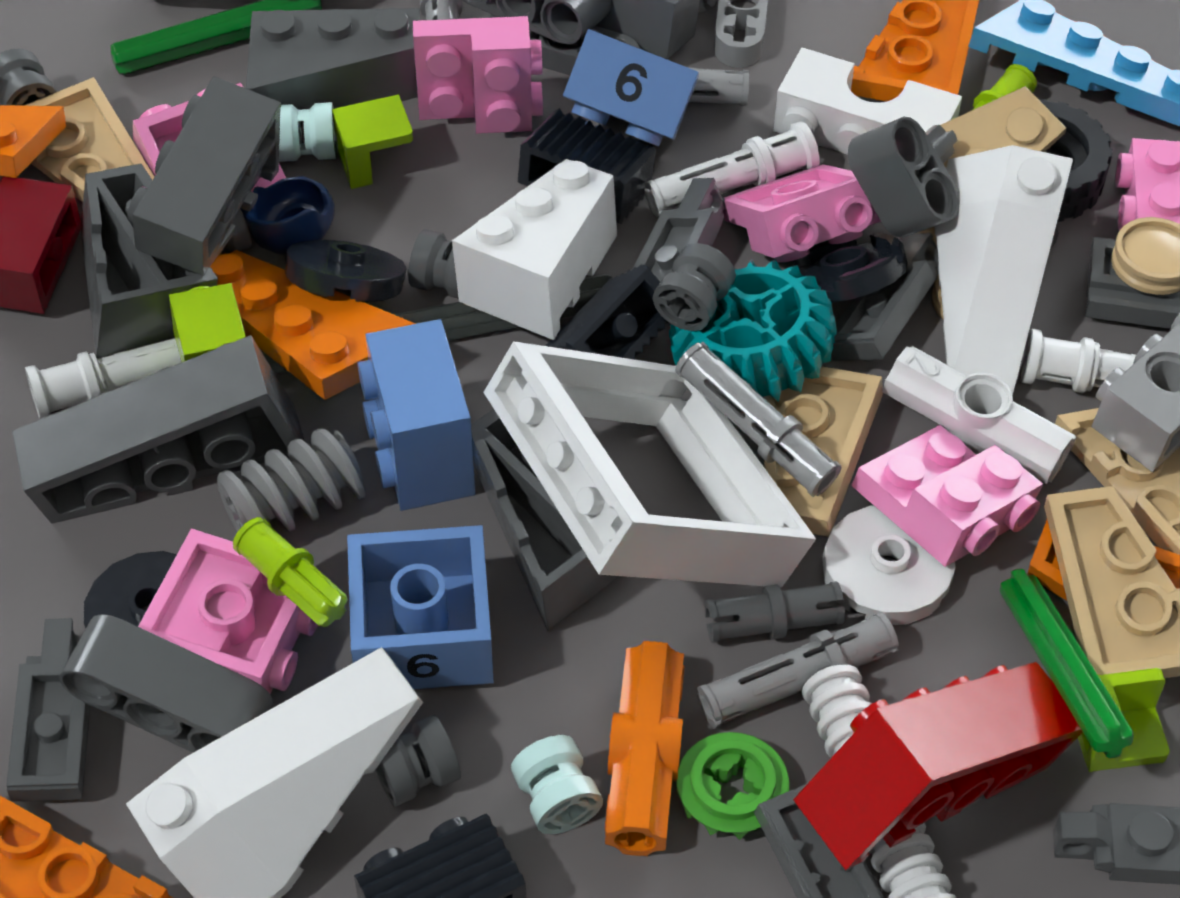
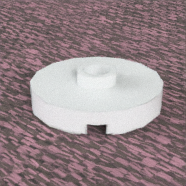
(871, 585)

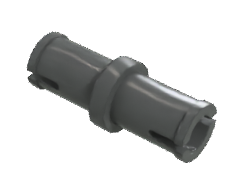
(774, 611)

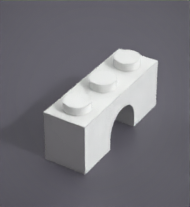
(821, 96)

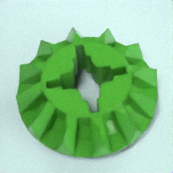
(718, 759)

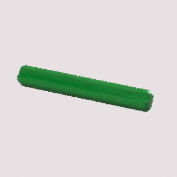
(195, 35)
(1067, 664)

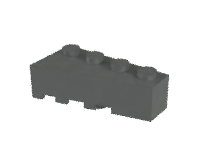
(157, 433)

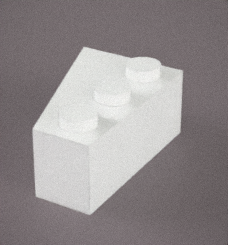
(538, 248)

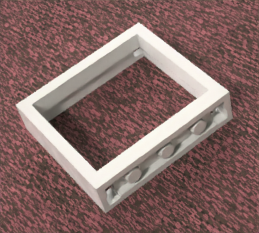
(542, 403)

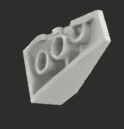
(997, 255)
(262, 795)

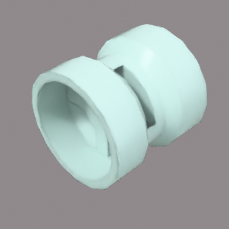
(318, 132)
(556, 784)

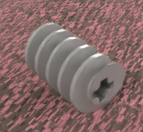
(292, 481)

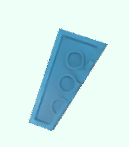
(1084, 54)

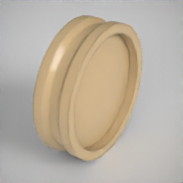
(1149, 255)

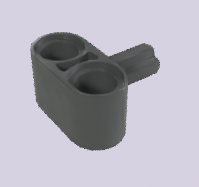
(906, 175)

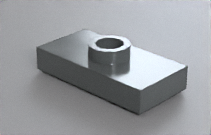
(806, 857)

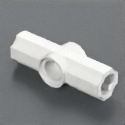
(978, 412)

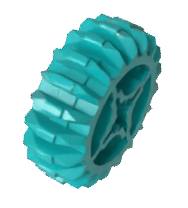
(768, 329)

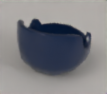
(290, 213)

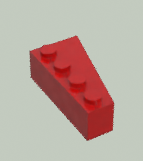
(935, 757)

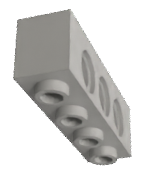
(1143, 403)

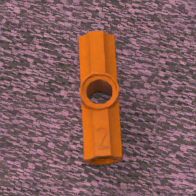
(644, 749)

